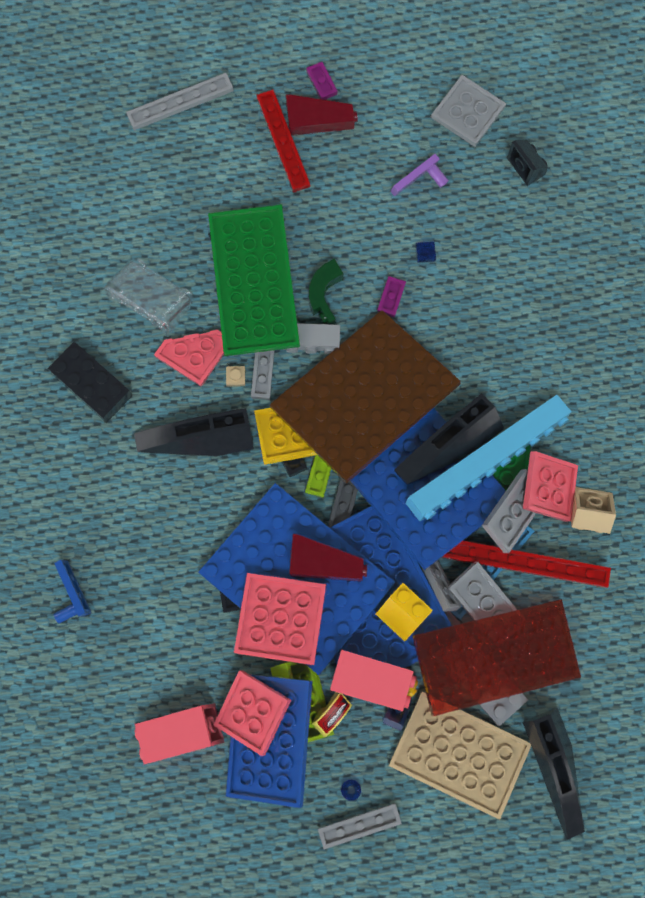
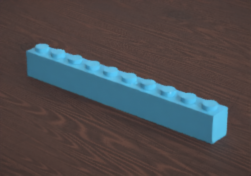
(487, 458)

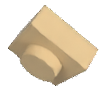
(235, 375)

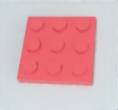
(550, 486)
(252, 712)

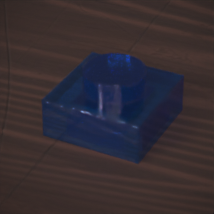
(425, 252)

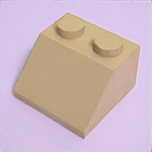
(593, 510)

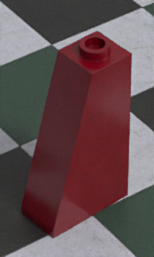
(317, 115)
(321, 561)

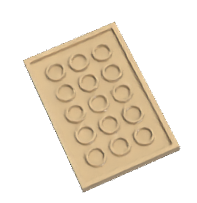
(461, 757)

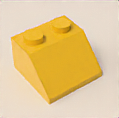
(404, 612)

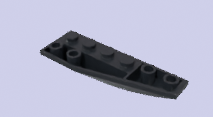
(199, 436)
(453, 441)
(557, 767)

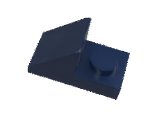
(396, 718)

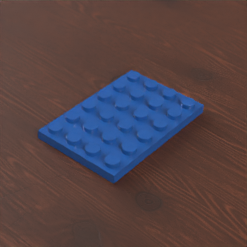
(281, 772)

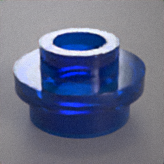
(355, 795)

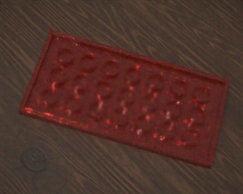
(496, 657)

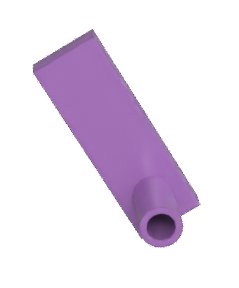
(428, 166)

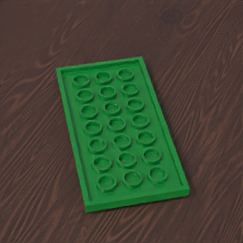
(253, 280)

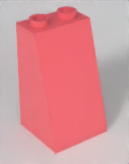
(373, 680)
(178, 733)

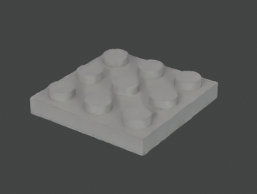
(468, 110)

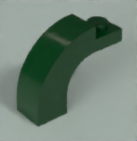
(322, 280)

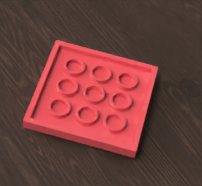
(280, 619)

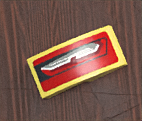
(332, 714)

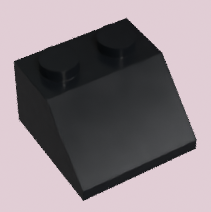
(526, 161)

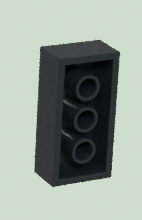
(90, 382)

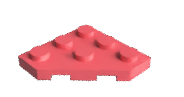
(193, 354)

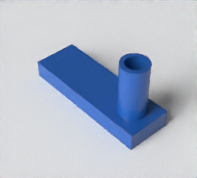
(79, 605)

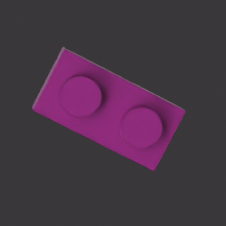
(321, 81)
(391, 296)

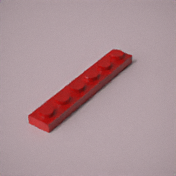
(283, 141)

